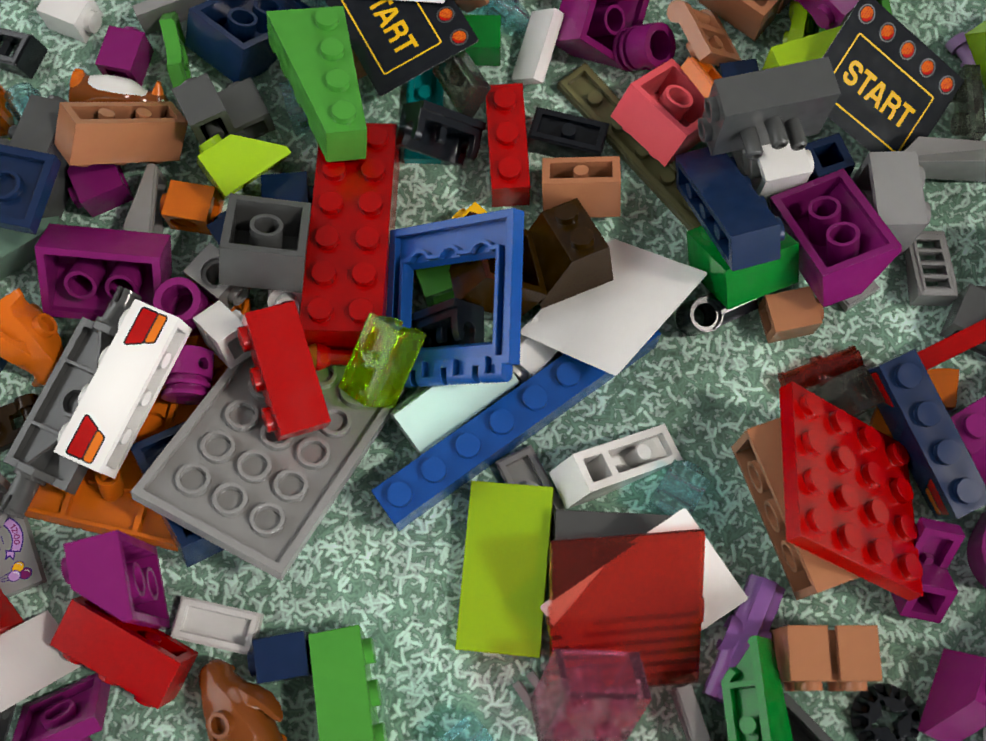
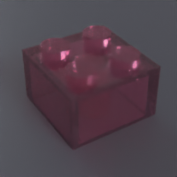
(590, 696)

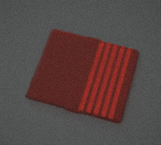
(631, 598)

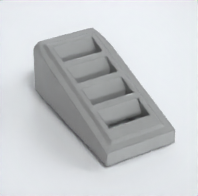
(144, 210)
(918, 292)

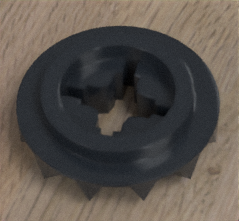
(867, 710)

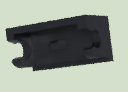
(439, 132)
(450, 323)

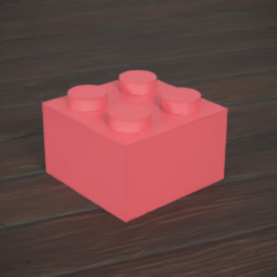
(662, 112)

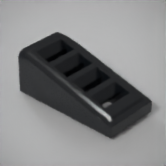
(26, 56)

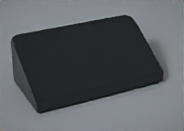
(566, 135)

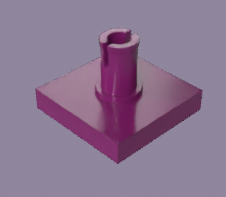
(65, 714)

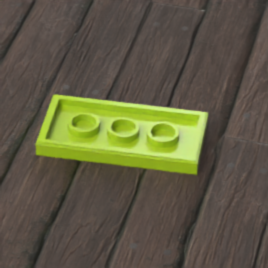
(505, 569)

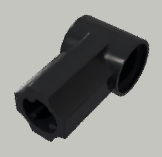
(714, 314)

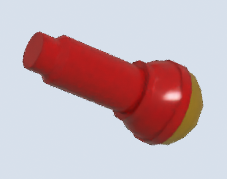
(325, 356)

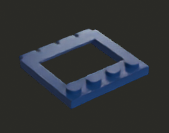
(452, 242)

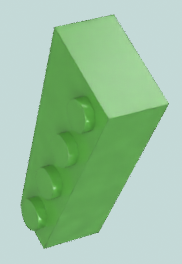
(321, 69)
(344, 685)

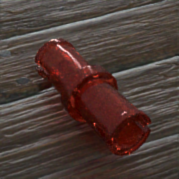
(822, 369)

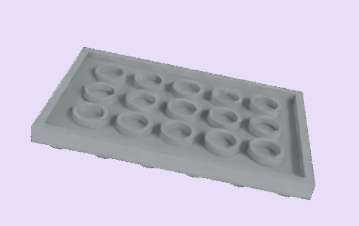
(243, 486)

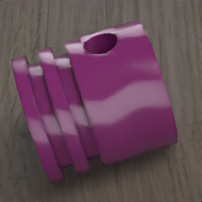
(644, 46)
(182, 299)
(190, 376)

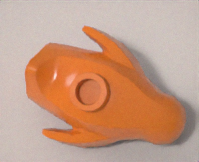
(28, 337)

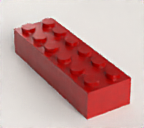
(350, 241)

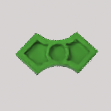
(176, 51)

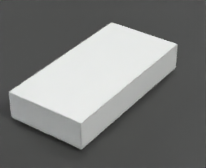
(537, 46)
(216, 625)

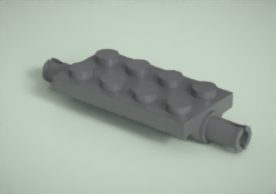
(55, 406)

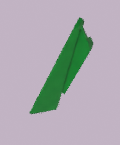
(755, 696)

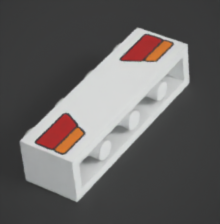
(123, 388)

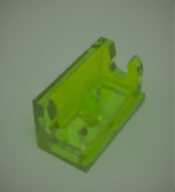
(381, 361)

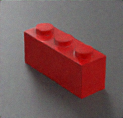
(507, 145)
(283, 371)
(124, 653)

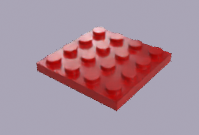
(848, 493)

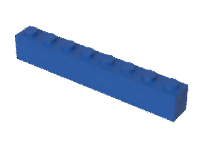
(491, 436)

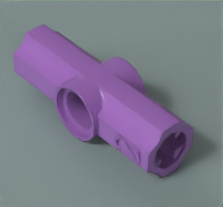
(748, 620)

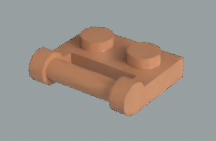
(704, 32)

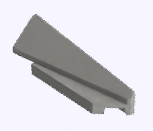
(951, 158)

